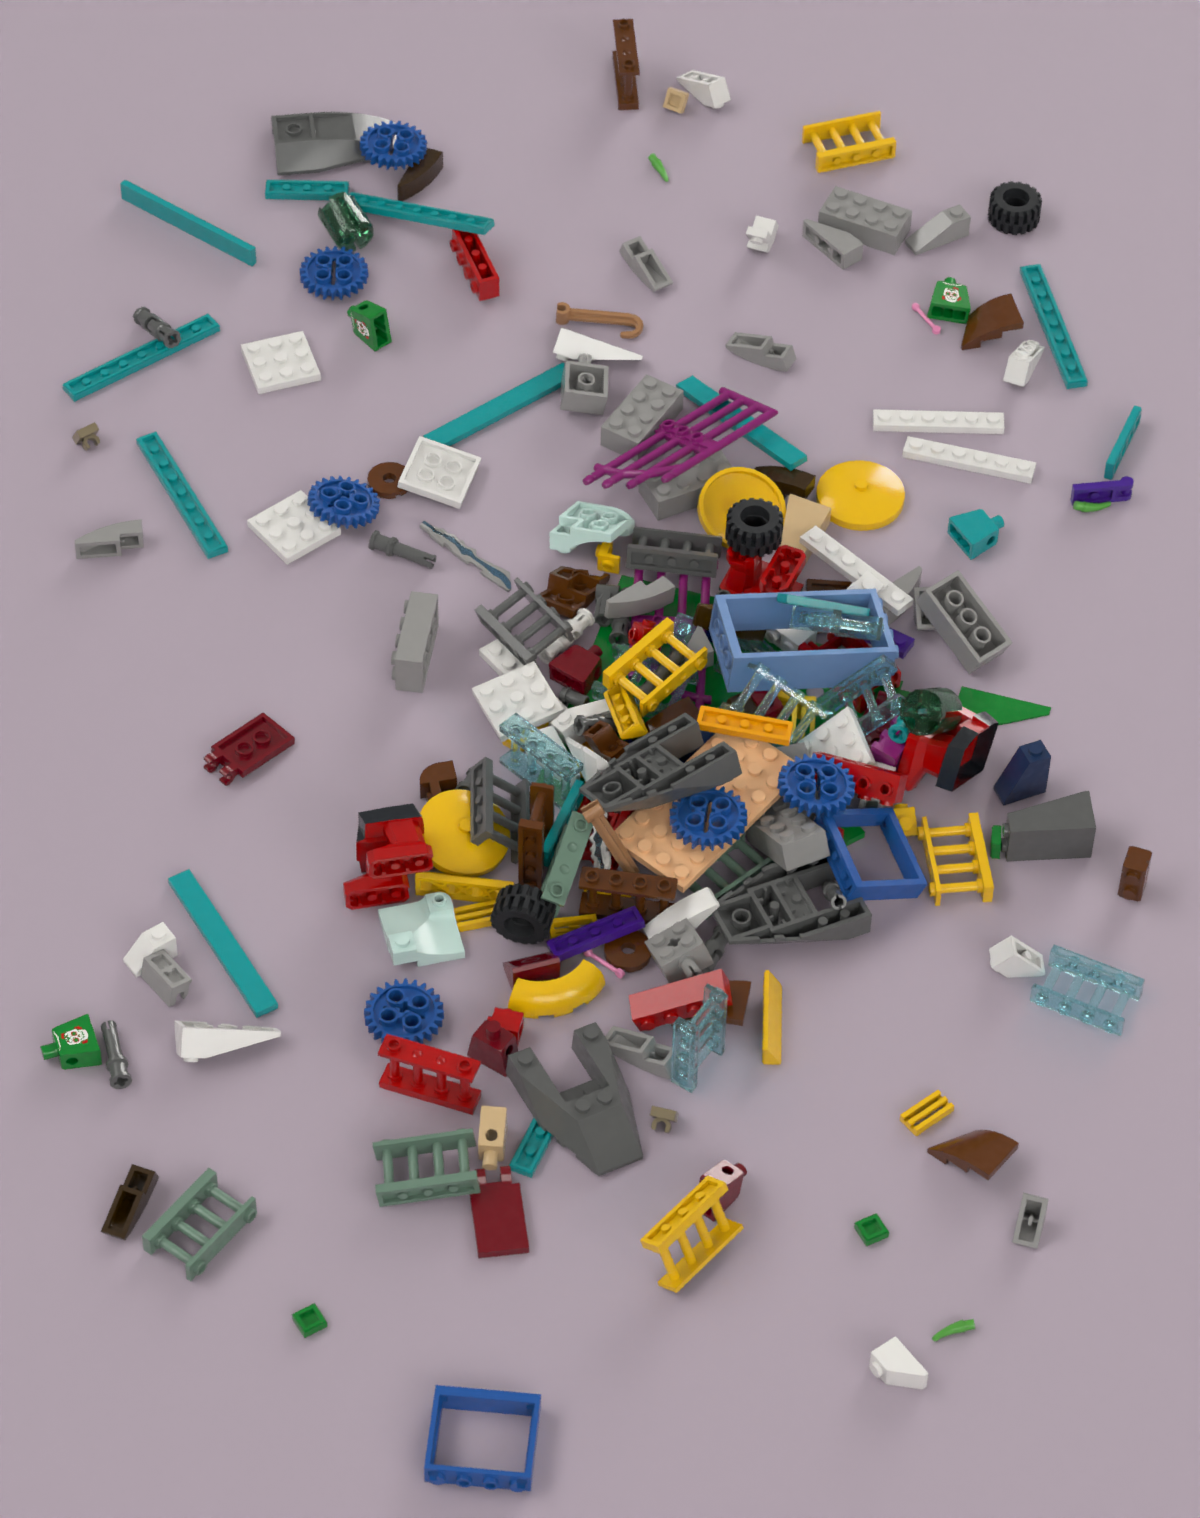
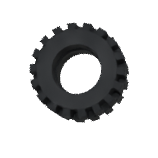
(1014, 208)
(754, 527)
(522, 914)

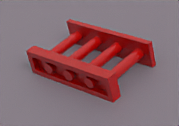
(428, 1087)

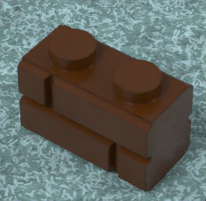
(1134, 873)

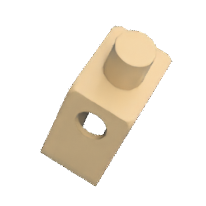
(492, 1136)

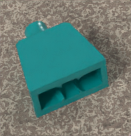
(975, 531)

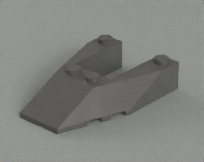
(653, 774)
(779, 911)
(589, 1118)

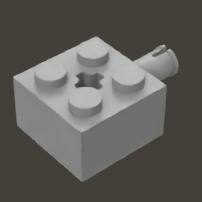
(584, 386)
(679, 952)

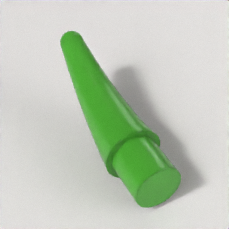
(657, 164)
(1090, 507)
(954, 1328)

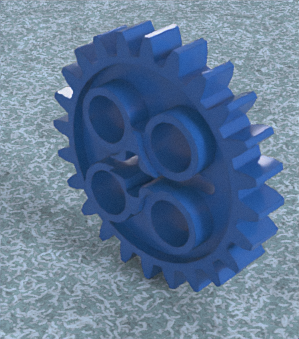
(378, 143)
(350, 273)
(343, 502)
(799, 786)
(726, 818)
(413, 1008)

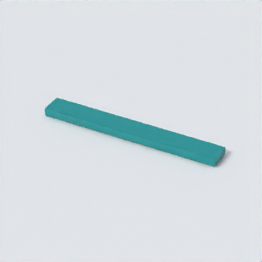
(424, 214)
(188, 223)
(1053, 326)
(138, 359)
(498, 407)
(760, 437)
(182, 495)
(223, 943)

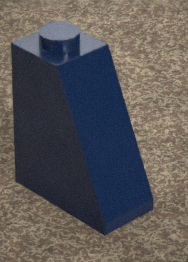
(1025, 774)

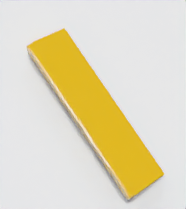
(625, 713)
(771, 1020)

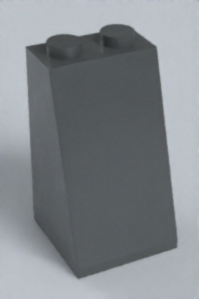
(1051, 830)

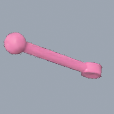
(935, 328)
(618, 972)

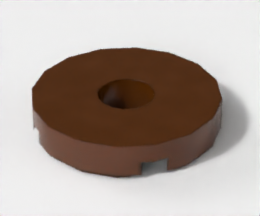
(382, 472)
(628, 962)

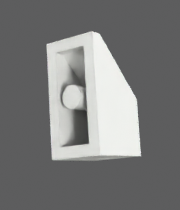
(149, 942)
(1016, 959)
(897, 1366)

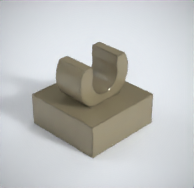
(87, 433)
(663, 1115)

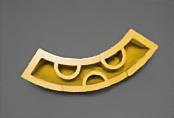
(558, 995)

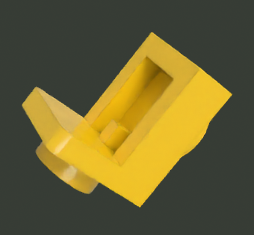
(606, 560)
(907, 819)

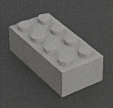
(867, 219)
(641, 415)
(683, 491)
(963, 622)
(415, 642)
(788, 837)

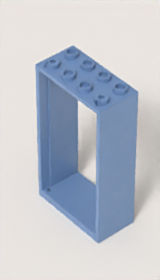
(799, 668)

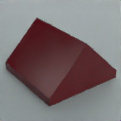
(533, 968)

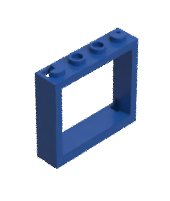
(844, 867)
(482, 1401)

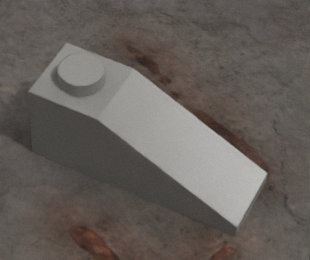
(940, 230)
(834, 243)

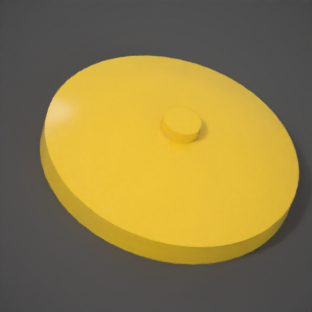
(728, 488)
(861, 495)
(448, 833)

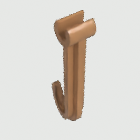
(565, 313)
(595, 813)

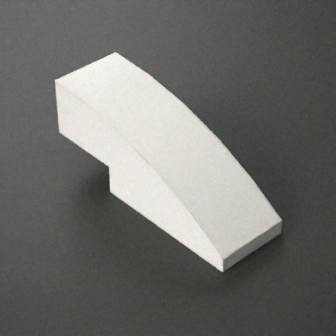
(693, 907)

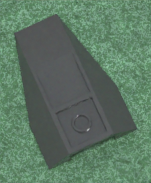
(319, 140)

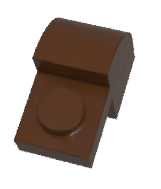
(604, 741)
(437, 779)

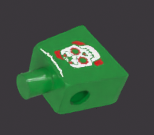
(950, 302)
(370, 324)
(74, 1044)

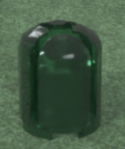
(346, 222)
(934, 718)

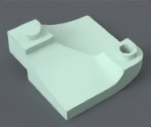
(589, 523)
(422, 931)

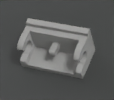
(165, 977)

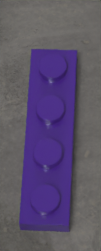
(596, 933)

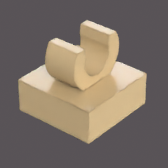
(676, 100)

